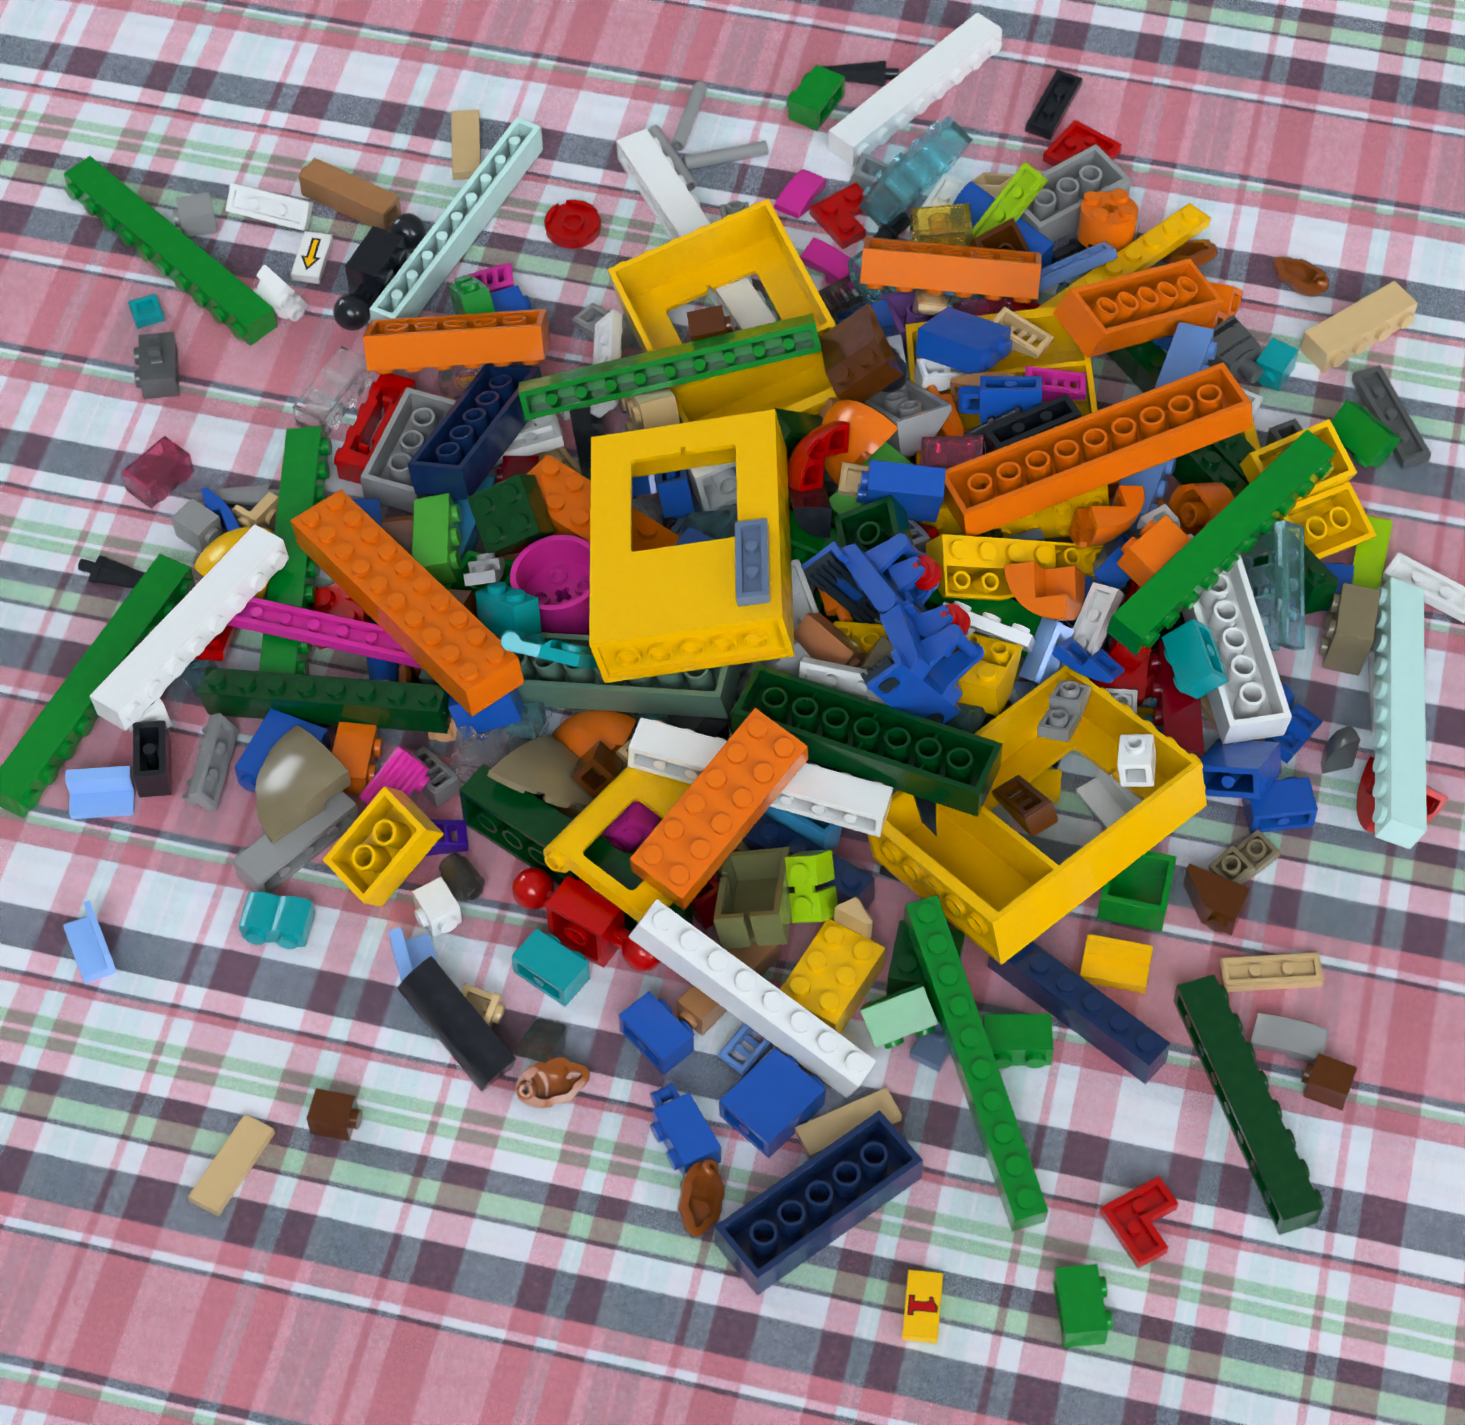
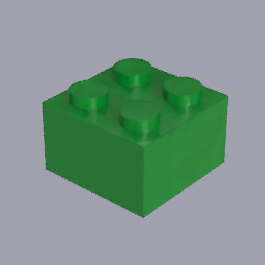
(1139, 892)

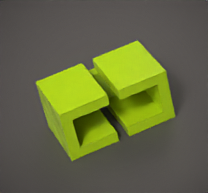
(805, 872)

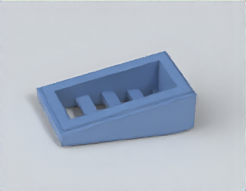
(741, 1035)

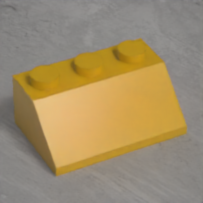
(1332, 521)

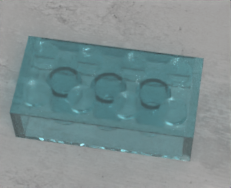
(914, 171)

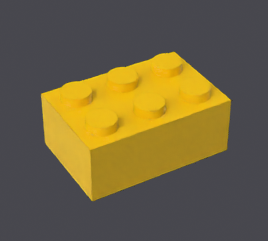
(1343, 468)
(383, 846)
(835, 974)

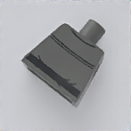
(1237, 350)

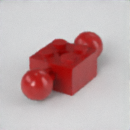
(581, 918)

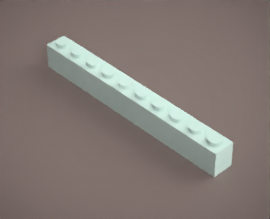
(460, 223)
(1399, 715)

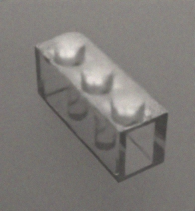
(333, 391)

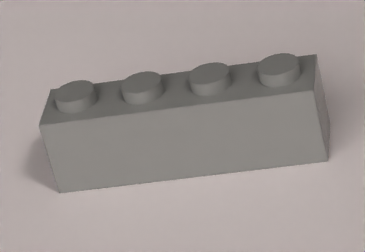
(269, 865)

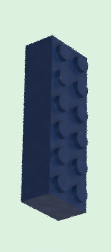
(472, 433)
(818, 1202)

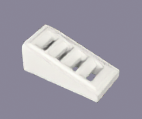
(933, 373)

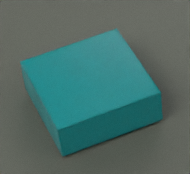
(146, 311)

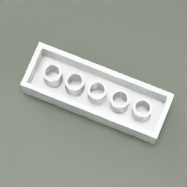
(1253, 699)

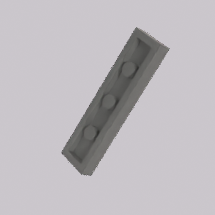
(1387, 407)

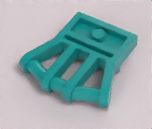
(553, 650)

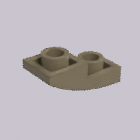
(1246, 859)

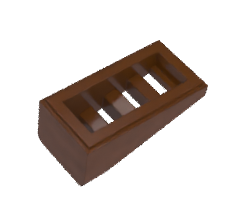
(1029, 807)

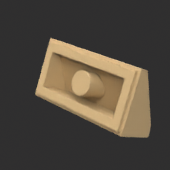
(854, 917)

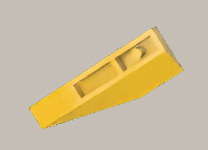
(975, 564)
(984, 685)

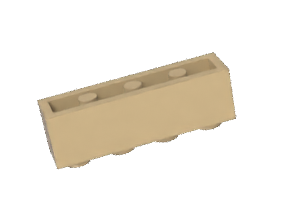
(1358, 327)

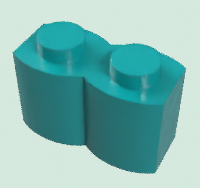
(276, 919)

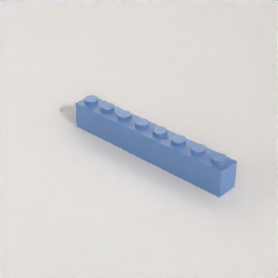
(1187, 354)

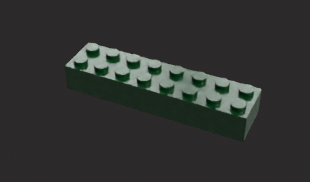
(875, 739)
(527, 825)

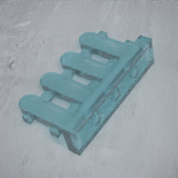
(1285, 581)

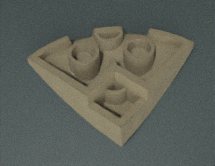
(545, 768)
(296, 782)

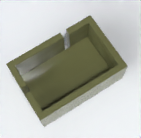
(753, 899)

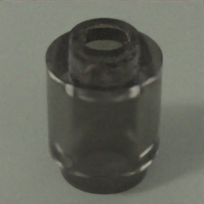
(461, 877)

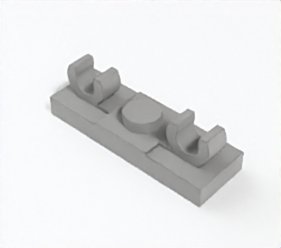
(212, 763)

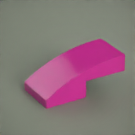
(799, 193)
(826, 260)

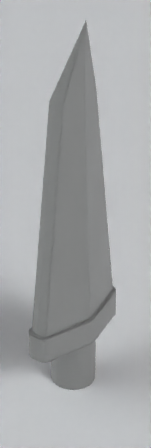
(238, 495)

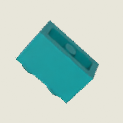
(507, 609)
(1194, 659)
(551, 966)

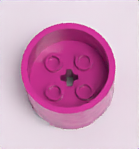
(559, 576)

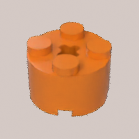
(1107, 218)
(1198, 504)

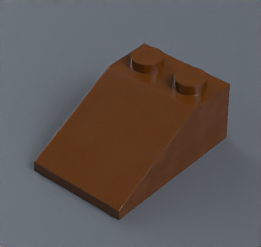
(858, 357)

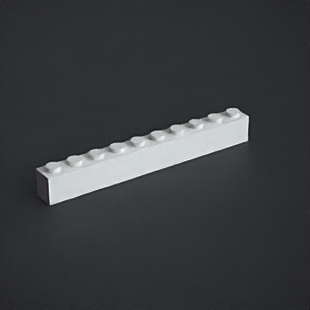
(680, 215)

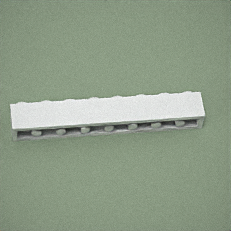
(915, 89)
(189, 627)
(811, 793)
(752, 999)

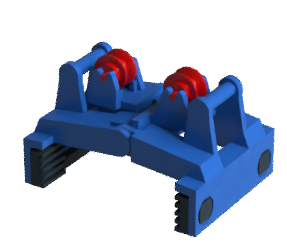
(923, 669)

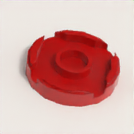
(572, 224)

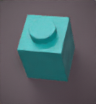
(1277, 363)

